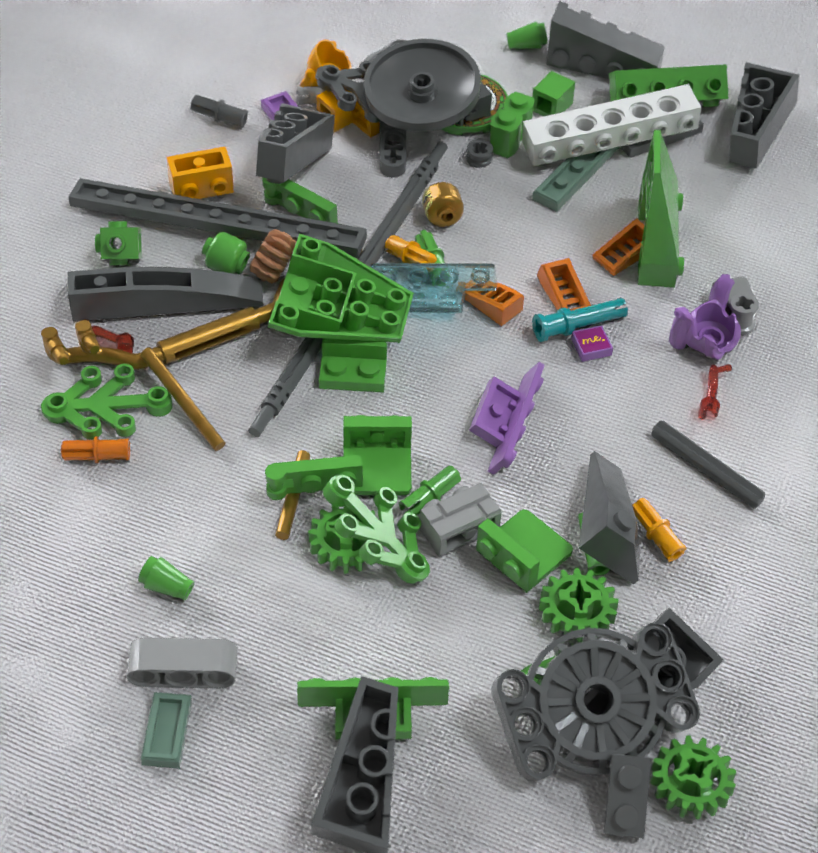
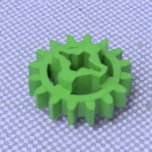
(330, 545)
(561, 608)
(693, 777)

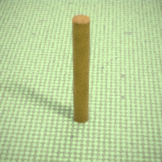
(289, 506)

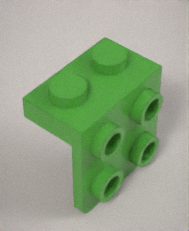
(384, 450)
(522, 548)

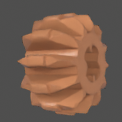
(273, 256)

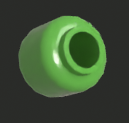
(226, 253)

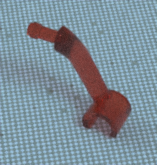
(123, 341)

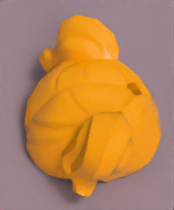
(323, 54)

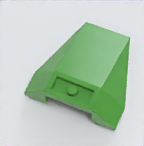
(338, 297)

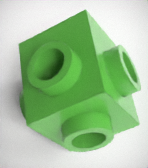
(130, 238)

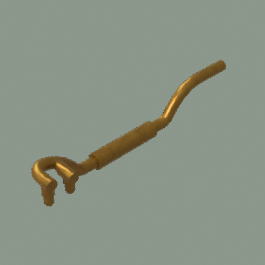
(167, 350)

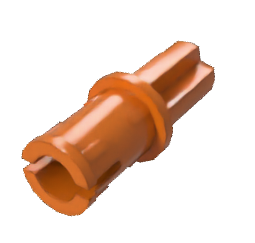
(96, 449)

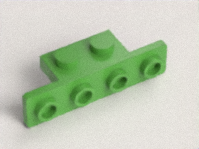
(340, 694)

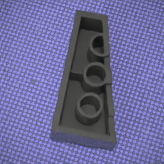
(597, 47)
(761, 111)
(293, 142)
(359, 784)

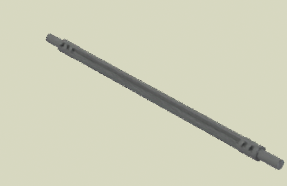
(371, 254)

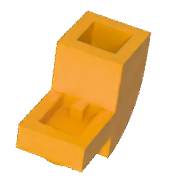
(329, 104)

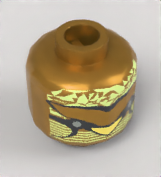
(442, 202)

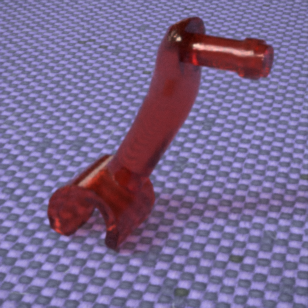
(710, 402)

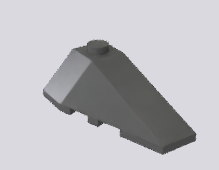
(609, 520)
(695, 653)

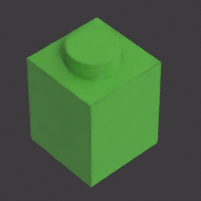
(553, 94)

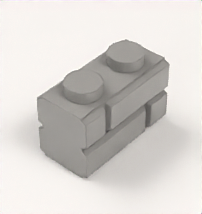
(456, 519)

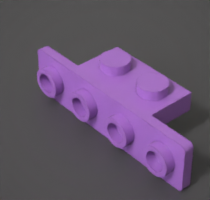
(502, 415)

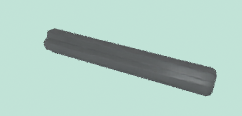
(708, 464)

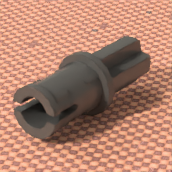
(219, 110)

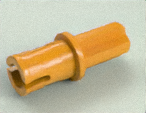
(408, 251)
(658, 530)

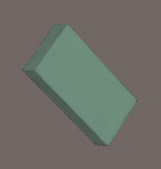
(166, 730)

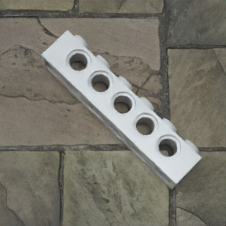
(610, 124)

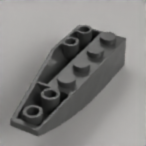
(157, 291)

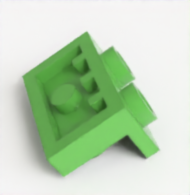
(353, 365)

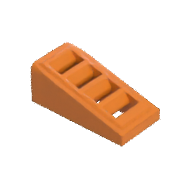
(625, 236)
(564, 269)
(502, 312)

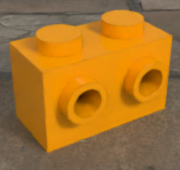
(201, 173)

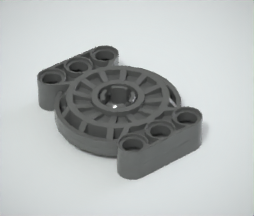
(558, 705)

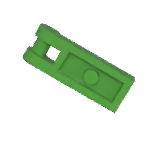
(299, 201)
(310, 475)

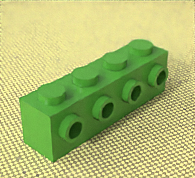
(707, 82)

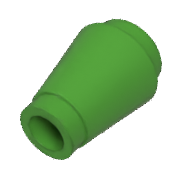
(528, 36)
(164, 578)

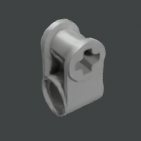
(743, 304)

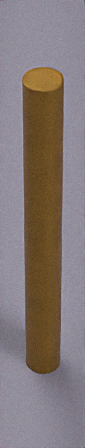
(183, 399)

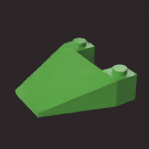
(659, 208)

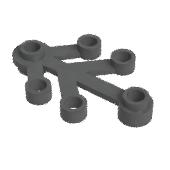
(335, 80)

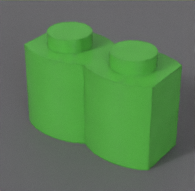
(507, 124)

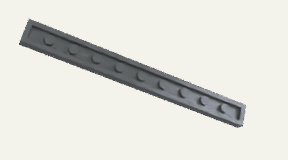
(210, 215)

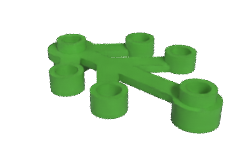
(65, 406)
(405, 557)

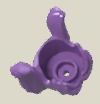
(708, 325)

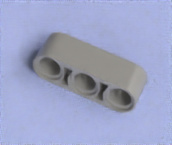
(182, 663)

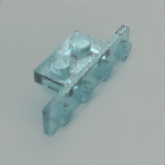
(440, 285)

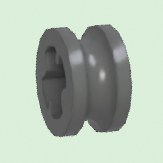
(479, 160)

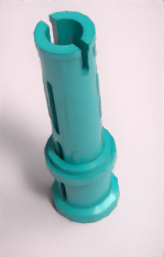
(567, 321)

